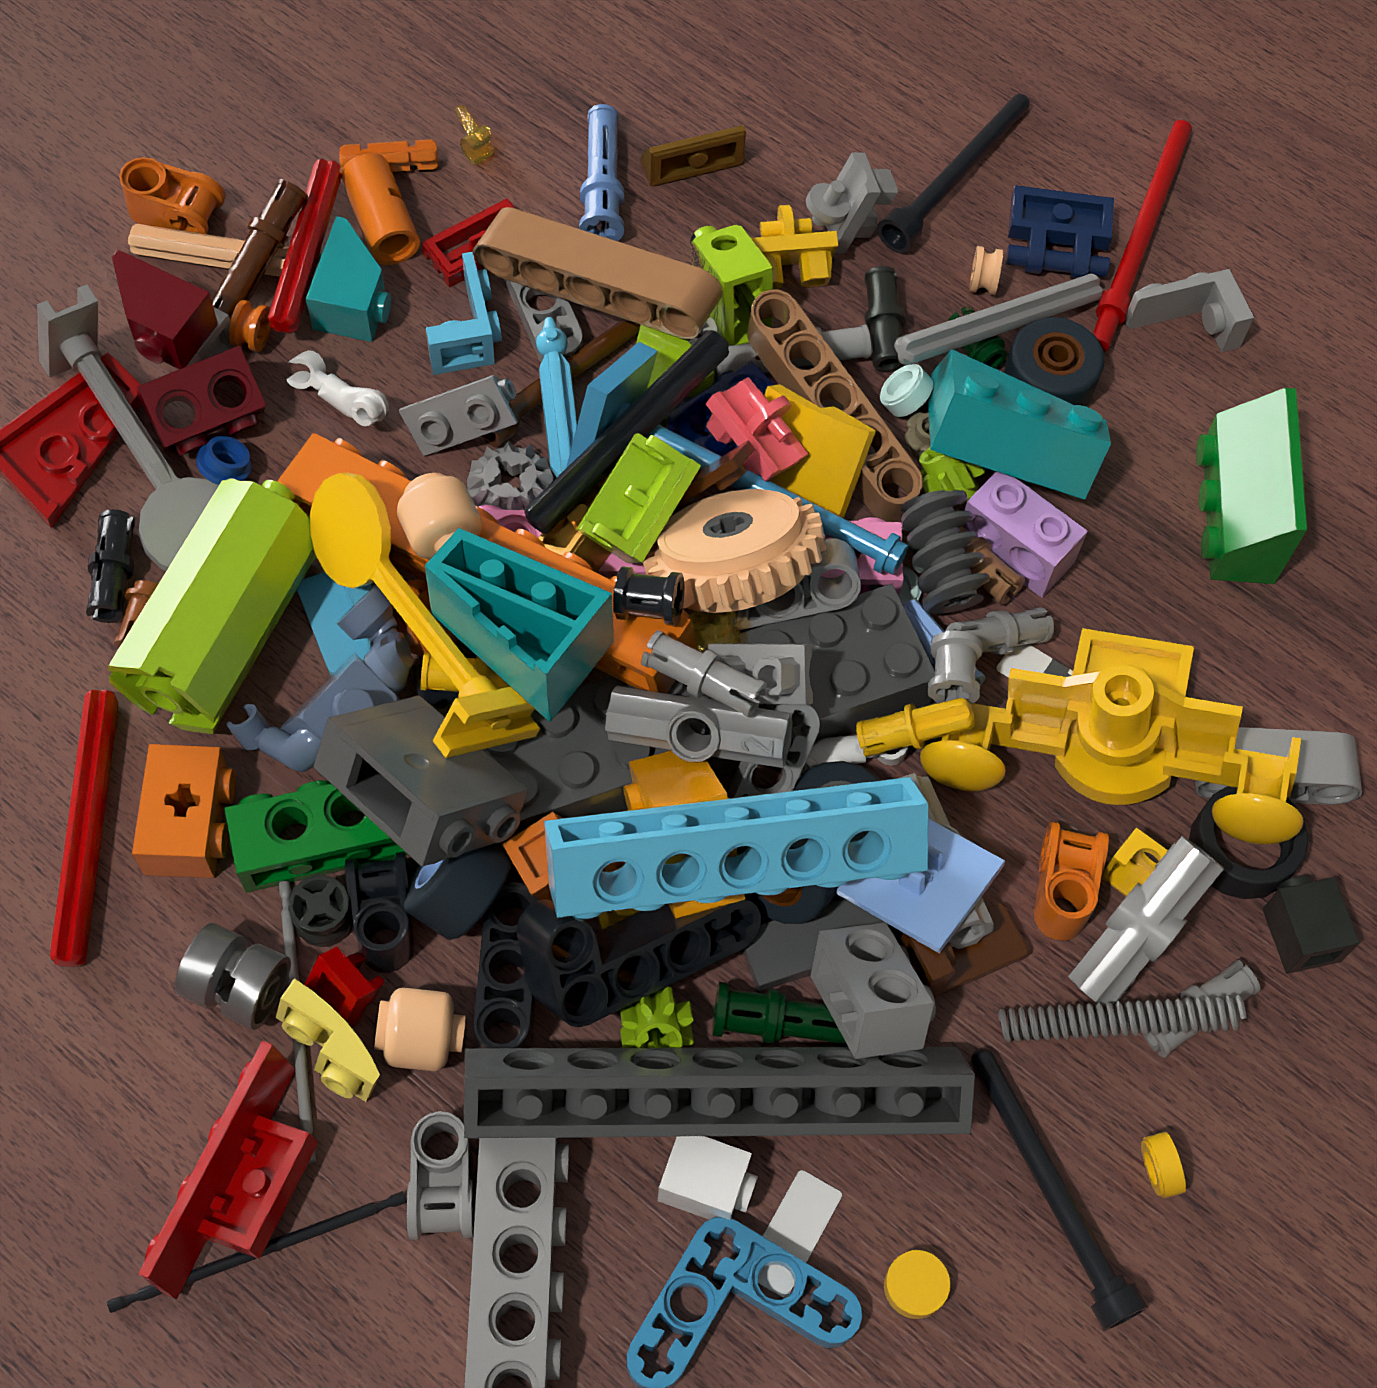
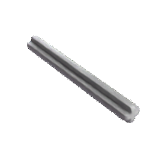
(997, 319)

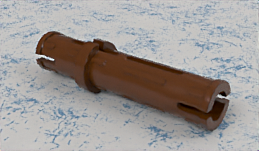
(261, 244)

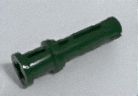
(770, 1020)

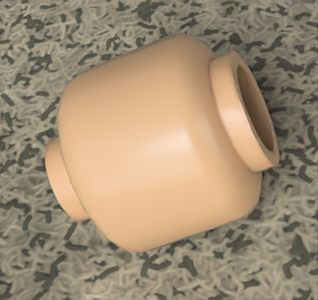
(434, 510)
(418, 1029)

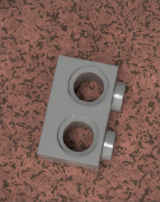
(872, 990)

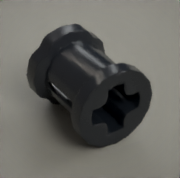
(649, 596)

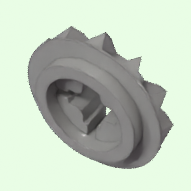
(486, 476)

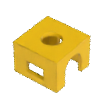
(1131, 863)

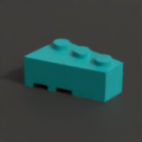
(520, 617)

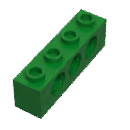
(322, 849)

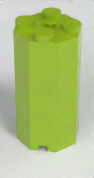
(216, 605)

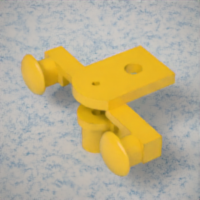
(1123, 734)

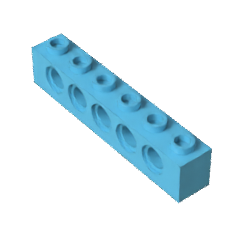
(710, 830)

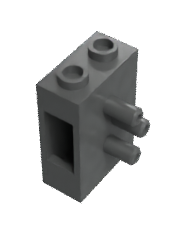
(407, 787)

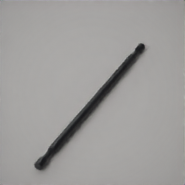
(273, 1245)

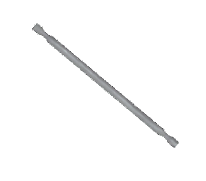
(300, 1057)

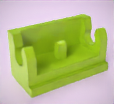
(638, 498)

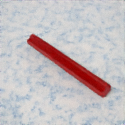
(84, 829)

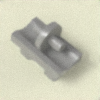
(849, 200)
(779, 665)

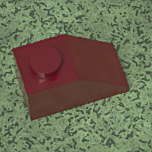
(163, 312)

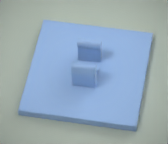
(933, 901)

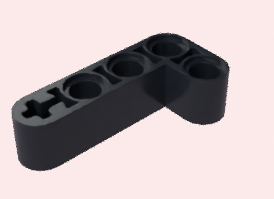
(598, 973)

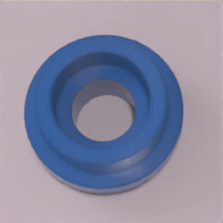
(224, 459)

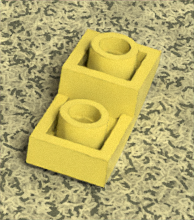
(343, 1059)

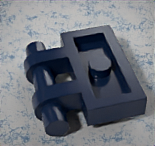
(1062, 219)

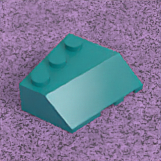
(1014, 427)

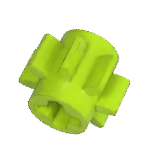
(948, 473)
(657, 1022)

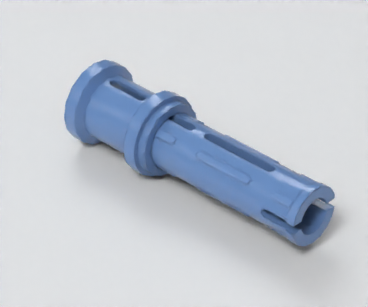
(602, 191)

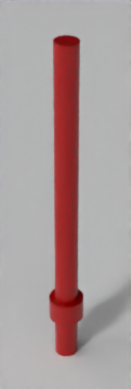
(1115, 302)

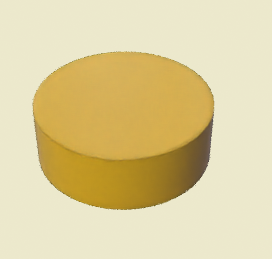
(1163, 1165)
(917, 1284)

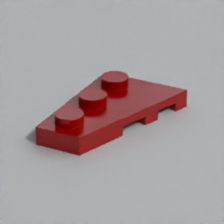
(61, 441)

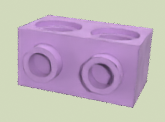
(1025, 531)

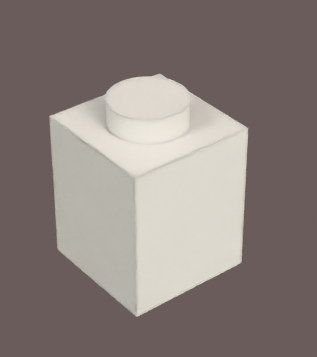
(707, 1178)

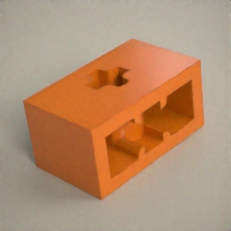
(171, 783)

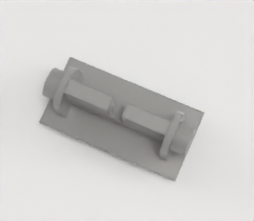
(460, 414)

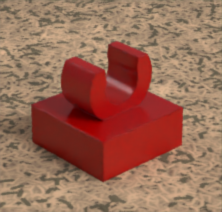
(342, 985)

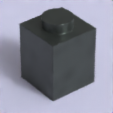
(1310, 923)

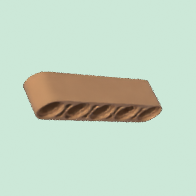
(598, 272)
(831, 382)

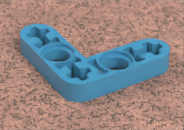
(740, 1278)

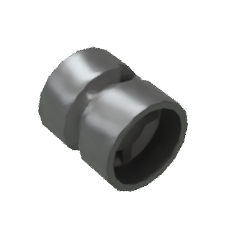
(227, 973)

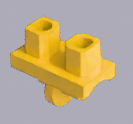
(792, 242)

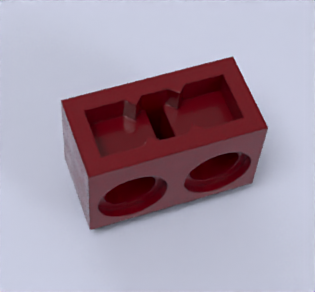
(195, 387)

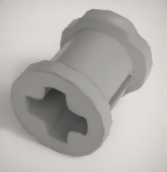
(955, 666)

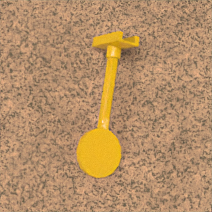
(353, 548)

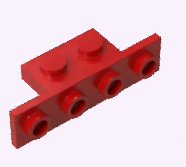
(238, 1180)

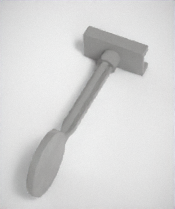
(171, 511)

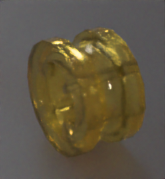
(714, 628)

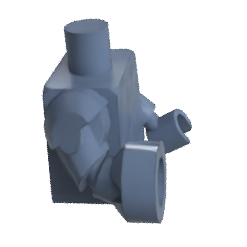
(351, 688)

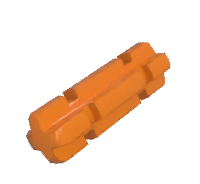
(398, 154)

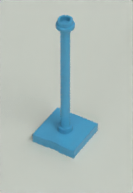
(628, 379)

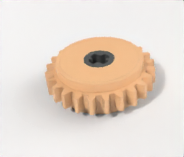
(738, 548)

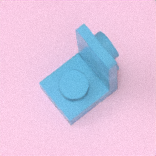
(470, 342)

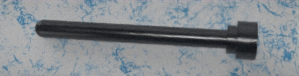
(904, 225)
(1113, 1296)

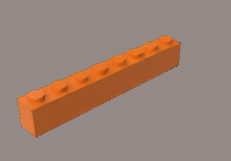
(324, 458)

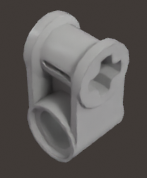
(440, 1190)

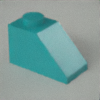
(347, 287)

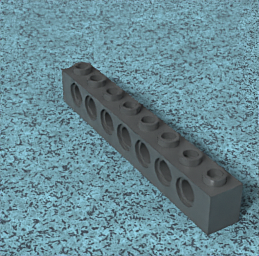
(714, 1092)

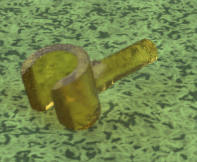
(476, 142)

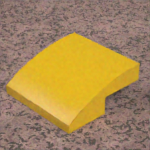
(835, 451)

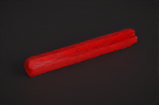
(305, 247)

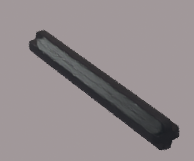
(639, 418)

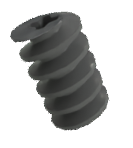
(942, 552)

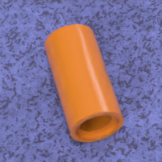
(380, 209)

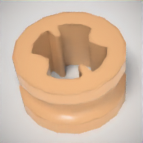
(986, 270)

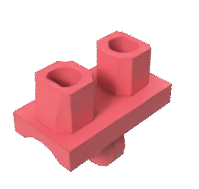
(747, 415)

